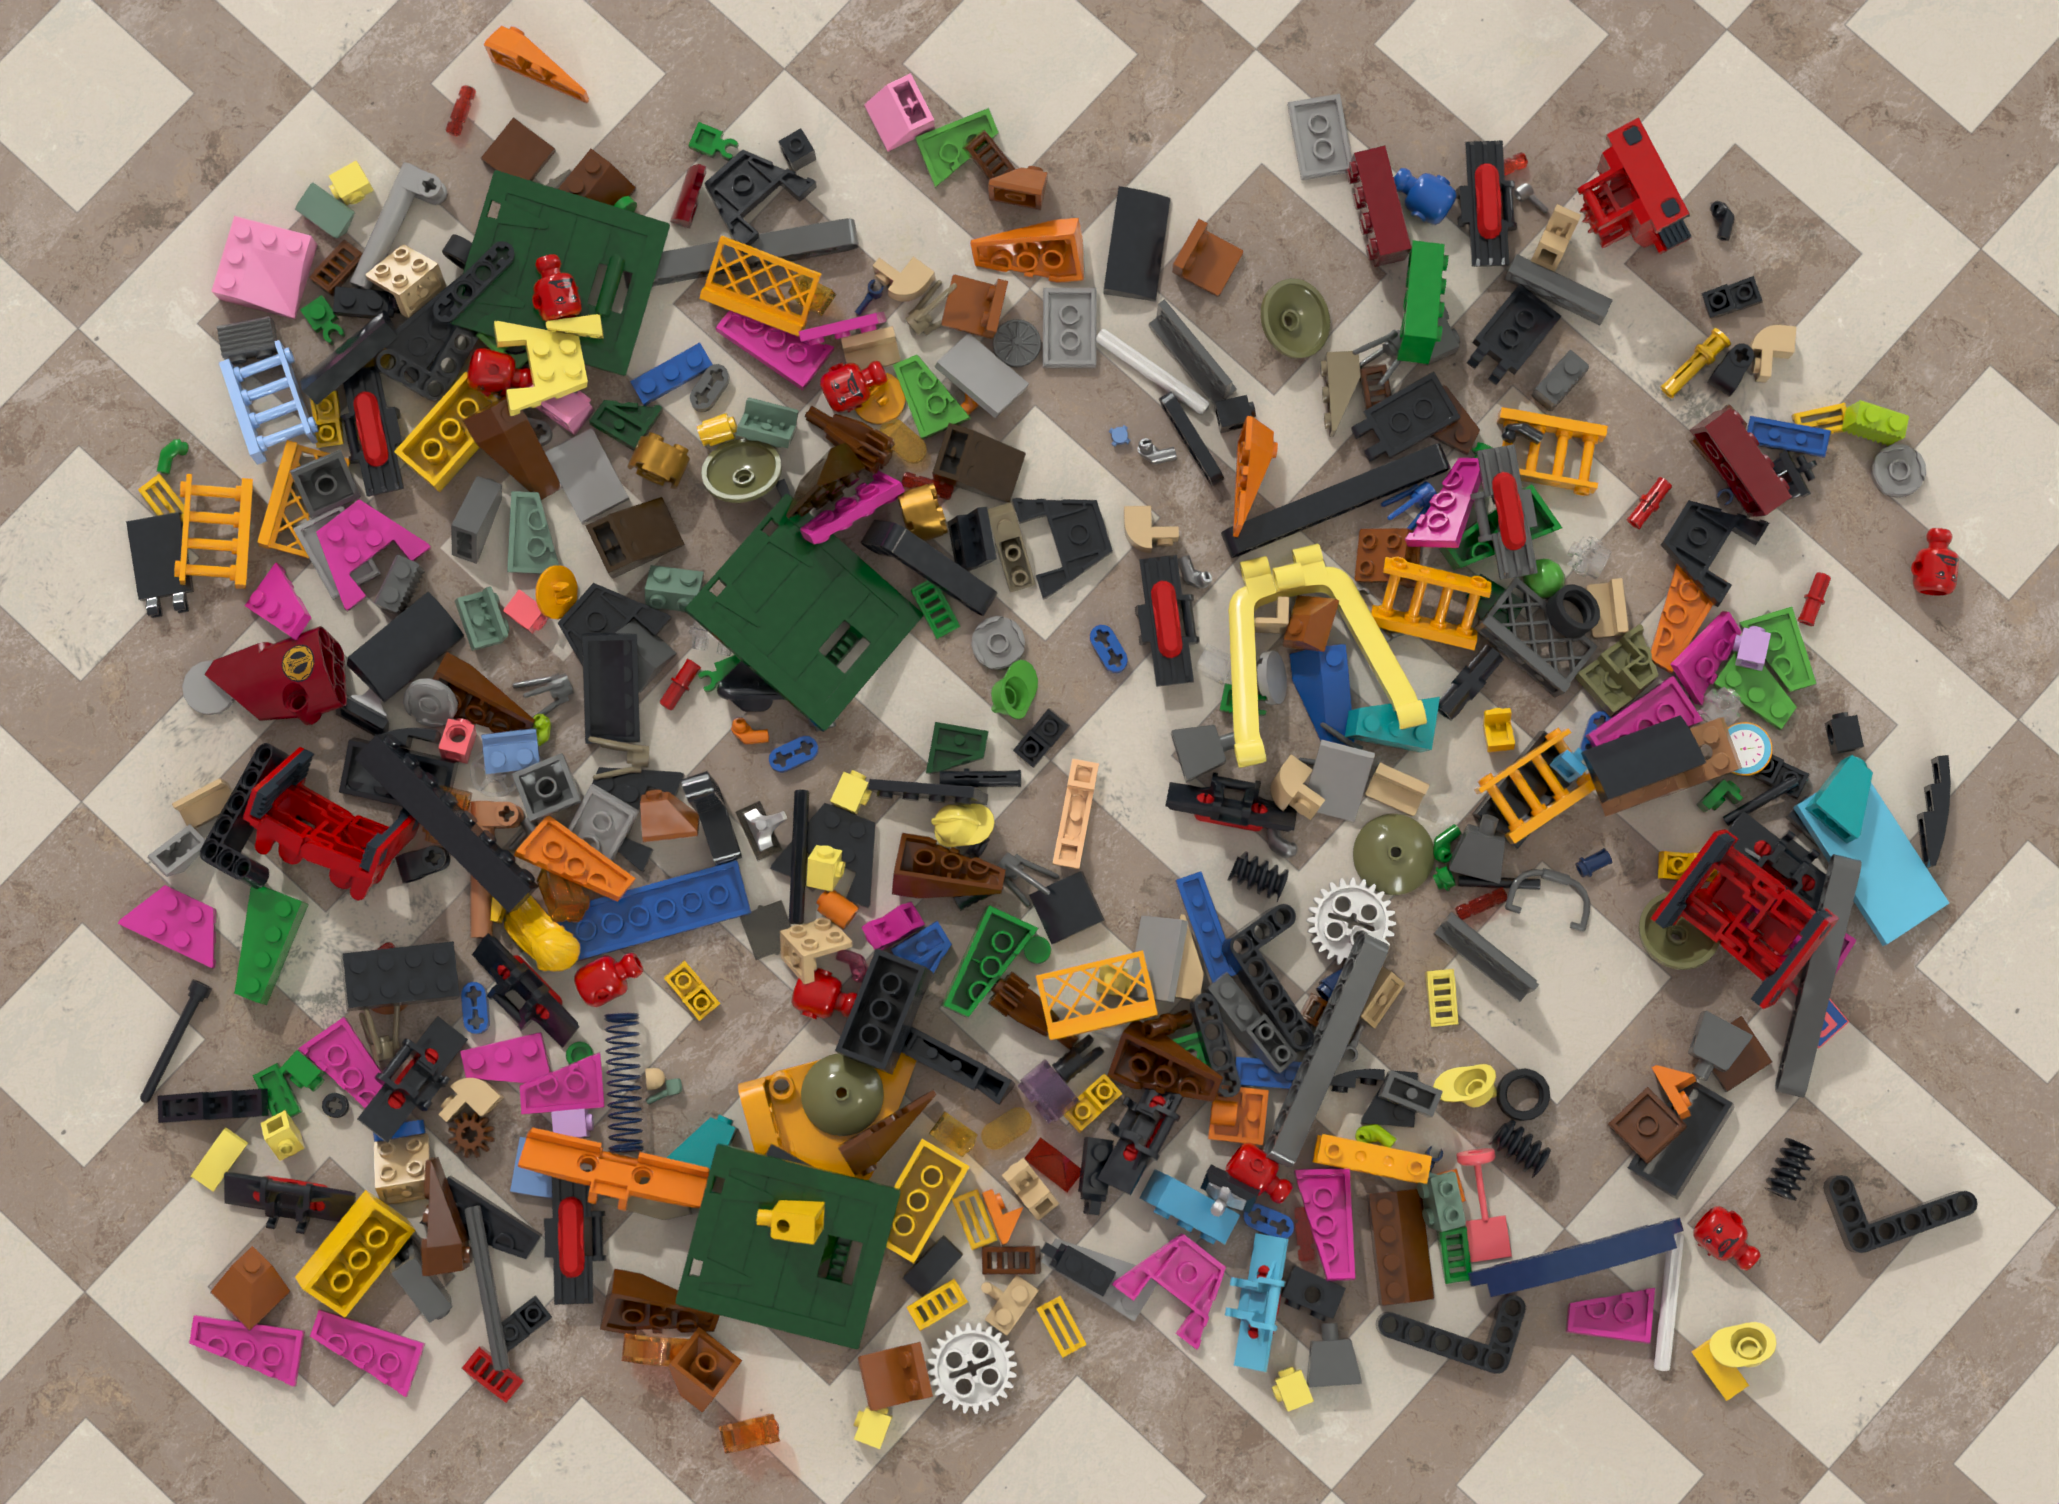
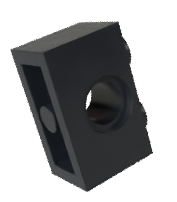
(1329, 1293)

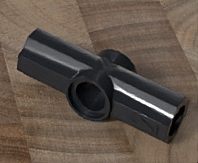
(1469, 682)

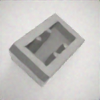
(178, 852)

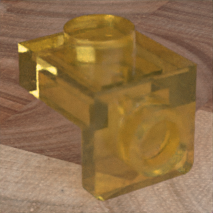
(822, 298)
(954, 1134)

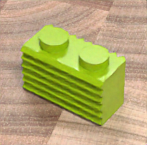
(1875, 423)

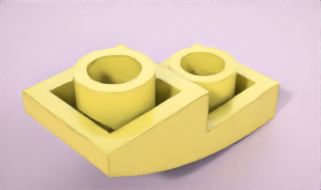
(219, 1159)

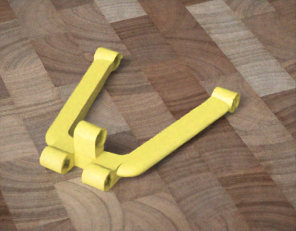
(1304, 577)

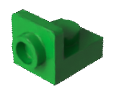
(1715, 798)

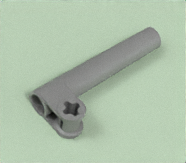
(409, 183)

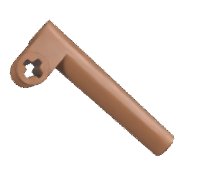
(489, 816)

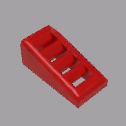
(469, 1366)

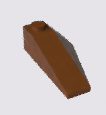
(479, 698)
(1161, 1066)
(873, 1143)
(446, 1242)
(646, 1304)

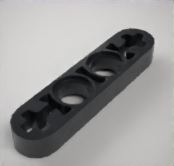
(478, 286)
(1191, 438)
(1220, 1043)

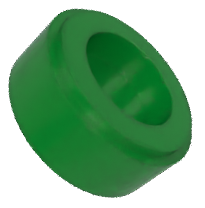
(626, 203)
(1037, 950)
(578, 1051)

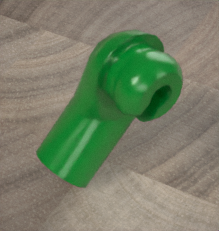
(169, 452)
(1442, 843)

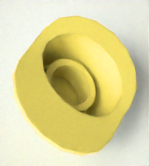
(963, 824)
(1468, 1084)
(1743, 1345)

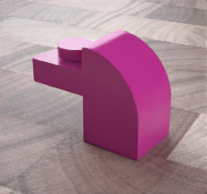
(893, 926)

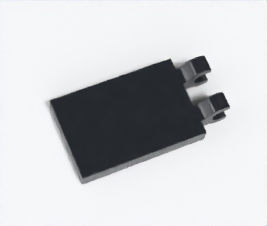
(1513, 333)
(1407, 417)
(154, 549)

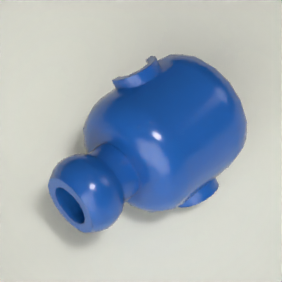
(1427, 197)

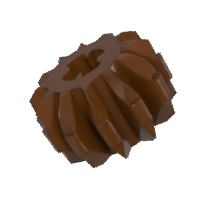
(467, 1144)

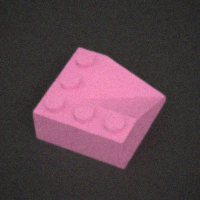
(264, 267)

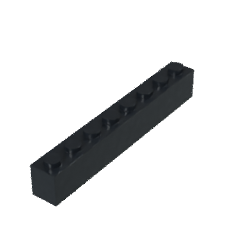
(447, 821)

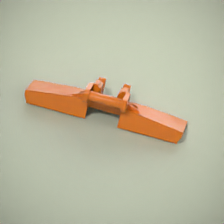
(613, 1173)

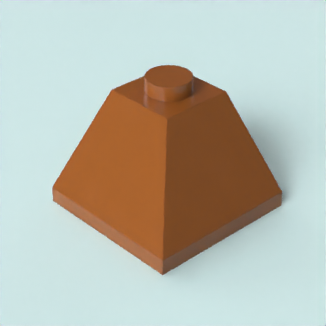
(1020, 187)
(1310, 623)
(666, 817)
(250, 1288)
(702, 1369)

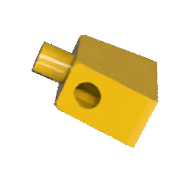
(794, 1220)

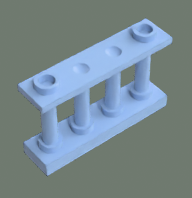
(242, 399)

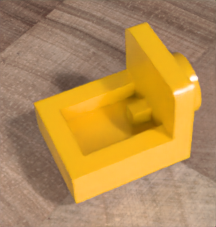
(1498, 730)

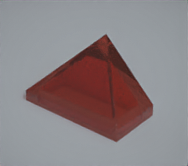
(1053, 1164)

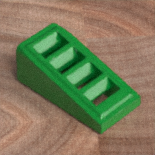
(949, 627)
(1443, 1242)

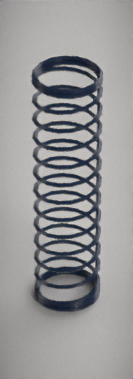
(616, 1018)

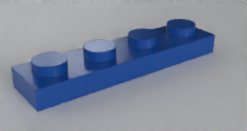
(1204, 923)

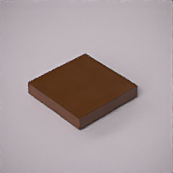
(518, 151)
(1749, 1062)
(1647, 1125)

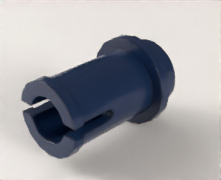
(1593, 863)

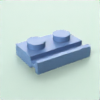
(510, 750)

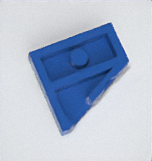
(924, 947)

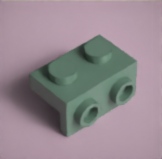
(768, 423)
(672, 587)
(482, 619)
(1442, 1202)

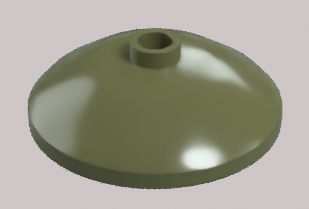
(1305, 318)
(741, 470)
(1389, 873)
(1687, 953)
(846, 1114)

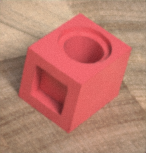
(525, 612)
(462, 750)

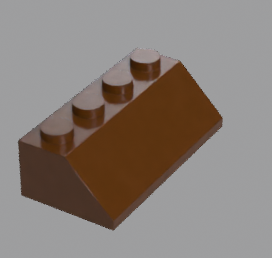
(597, 180)
(1400, 1247)

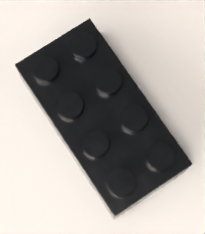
(400, 976)
(884, 1011)

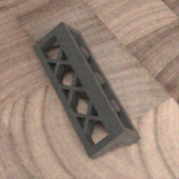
(1558, 289)

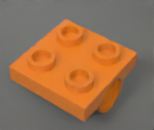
(1239, 1117)

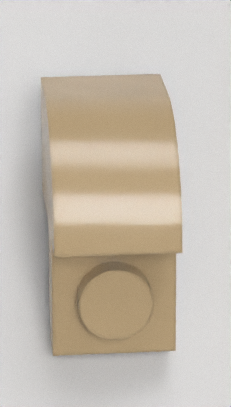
(1555, 237)
(909, 283)
(1771, 343)
(1140, 532)
(1290, 789)
(471, 1092)
(1030, 1189)

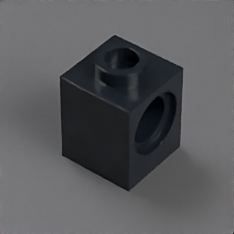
(797, 150)
(1233, 412)
(1844, 733)

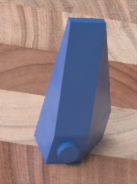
(1324, 688)

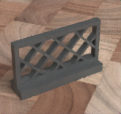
(1191, 354)
(1520, 653)
(1486, 957)

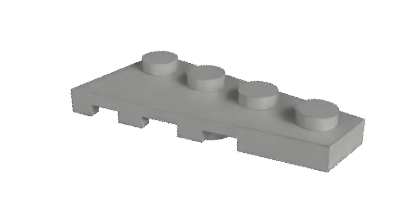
(1113, 1296)

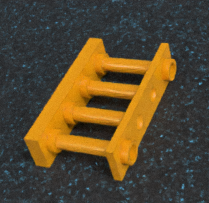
(1564, 430)
(238, 546)
(1430, 628)
(1541, 813)
(1371, 1159)

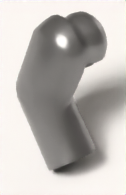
(1192, 576)

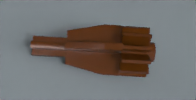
(869, 445)
(1024, 1006)

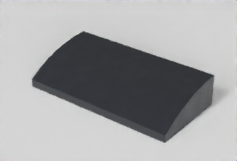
(1136, 244)
(349, 357)
(405, 647)
(611, 686)
(1643, 758)
(361, 783)
(1513, 795)
(1679, 1160)

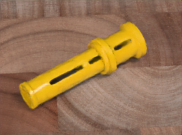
(1704, 354)

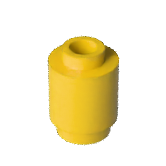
(717, 430)

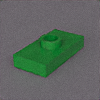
(279, 1091)

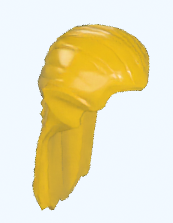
(541, 938)

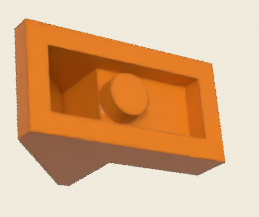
(1672, 1082)
(1003, 1223)

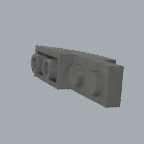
(1249, 1026)

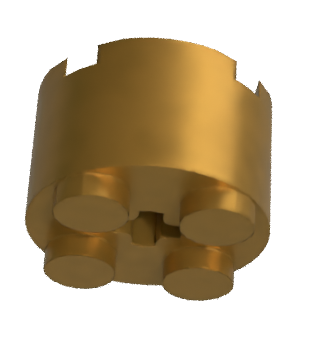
(659, 460)
(922, 512)

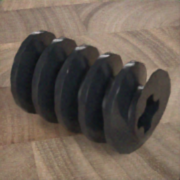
(1259, 875)
(1521, 1147)
(1790, 1169)

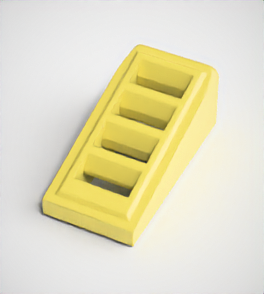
(580, 326)
(1441, 974)

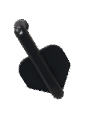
(747, 690)

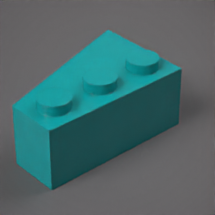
(1381, 726)

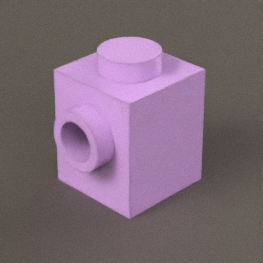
(1752, 647)
(573, 1122)

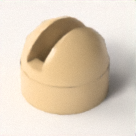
(654, 1078)

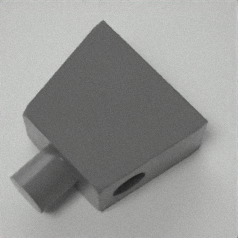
(1200, 749)
(1480, 851)
(1716, 1044)
(1332, 1360)

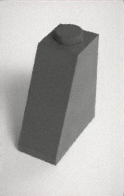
(475, 519)
(424, 1291)

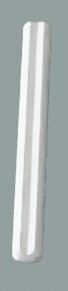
(1152, 371)
(1668, 1306)

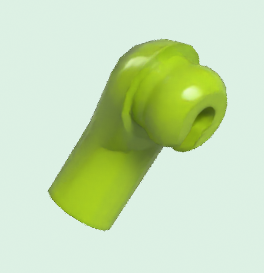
(543, 728)
(1375, 1133)

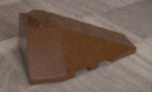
(513, 446)
(934, 871)

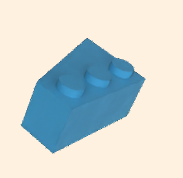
(1189, 1207)

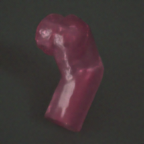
(856, 963)

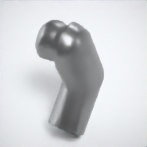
(1155, 455)
(1280, 845)

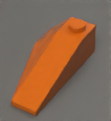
(519, 54)
(1041, 249)
(1254, 455)

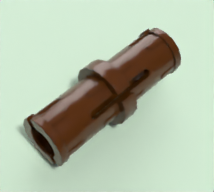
(1167, 1024)

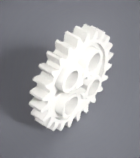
(1357, 898)
(981, 1391)

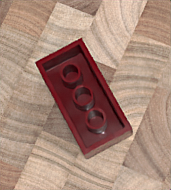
(1379, 206)
(1741, 462)

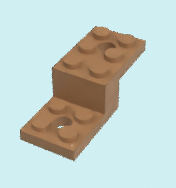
(1723, 761)

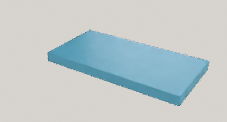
(1893, 881)

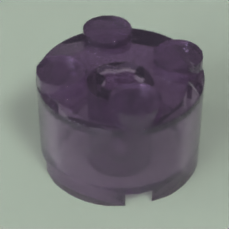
(1049, 1090)

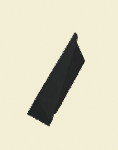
(956, 1065)

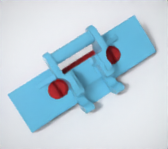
(1259, 1302)

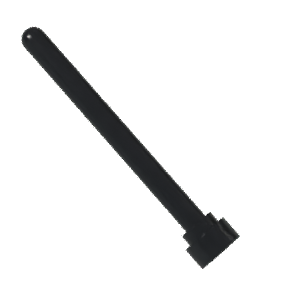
(197, 992)

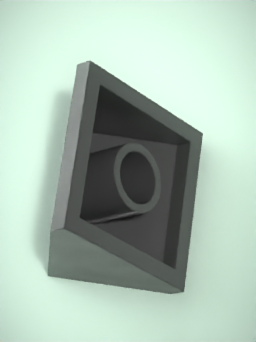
(325, 483)
(652, 652)
(547, 787)

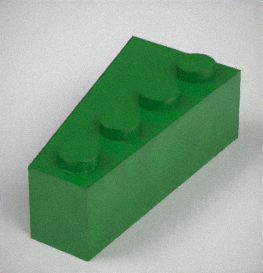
(1422, 302)
(1472, 551)
(267, 939)
(988, 955)

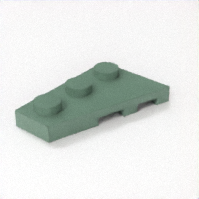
(529, 535)

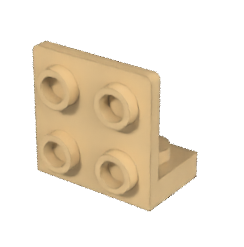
(409, 278)
(810, 940)
(401, 1168)

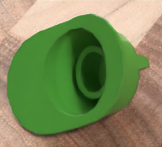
(1015, 691)

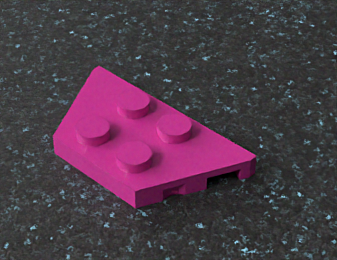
(176, 923)

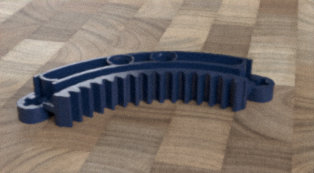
(1578, 1259)

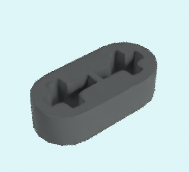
(714, 391)

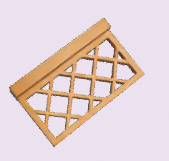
(752, 307)
(279, 500)
(1101, 1019)

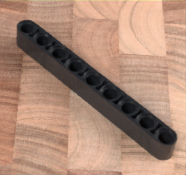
(1337, 500)

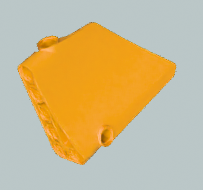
(781, 1120)

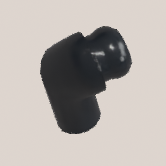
(1725, 219)
(1524, 430)

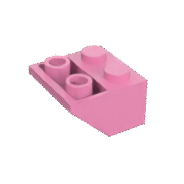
(899, 113)

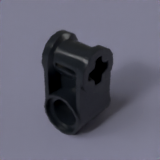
(1730, 372)
(418, 864)

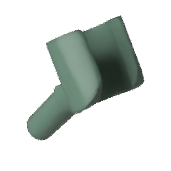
(673, 1087)

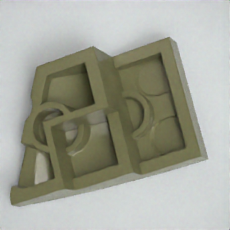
(1620, 672)

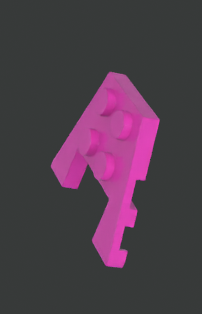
(356, 538)
(1185, 1273)

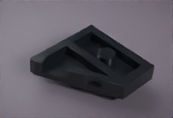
(1387, 1113)

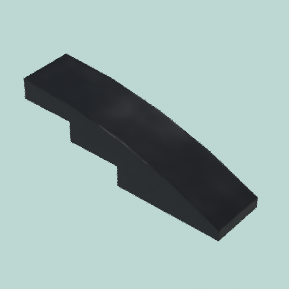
(1934, 822)
(213, 1105)

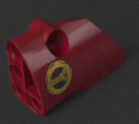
(286, 677)

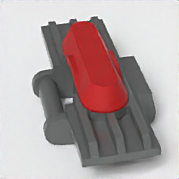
(1514, 508)

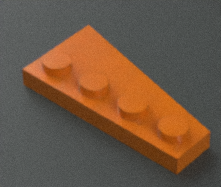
(1680, 619)
(570, 857)

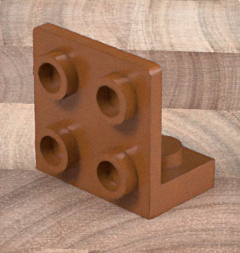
(1206, 259)
(974, 306)
(1382, 543)
(895, 1376)

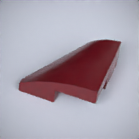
(688, 196)

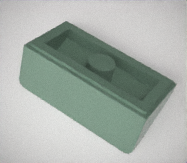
(325, 211)

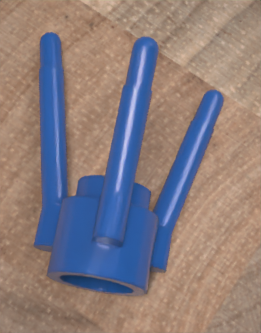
(1419, 496)

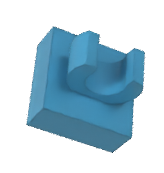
(1569, 765)

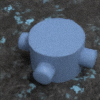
(1119, 435)

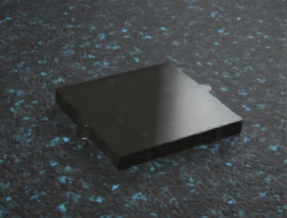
(764, 929)

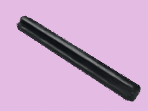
(799, 857)

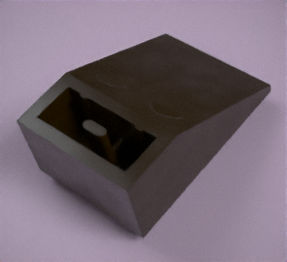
(978, 463)
(826, 480)
(634, 536)

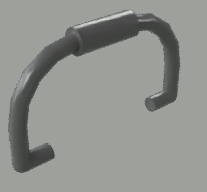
(1555, 877)

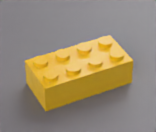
(441, 440)
(924, 1195)
(355, 1253)

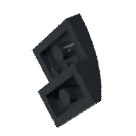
(972, 539)
(1067, 908)

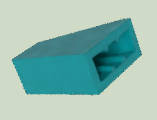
(1843, 798)
(701, 1145)

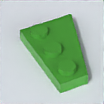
(944, 146)
(928, 398)
(1786, 648)
(1757, 692)

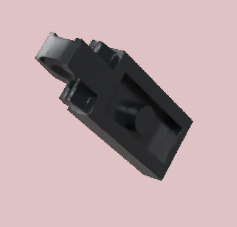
(363, 303)
(1094, 1158)
(1079, 1267)

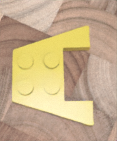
(553, 361)

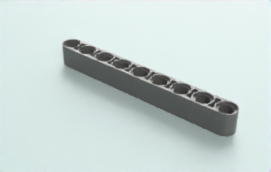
(787, 244)
(1817, 980)
(1327, 1049)

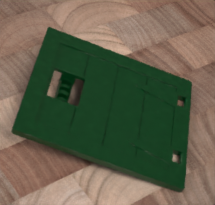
(582, 235)
(786, 603)
(777, 1280)

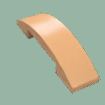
(1075, 814)

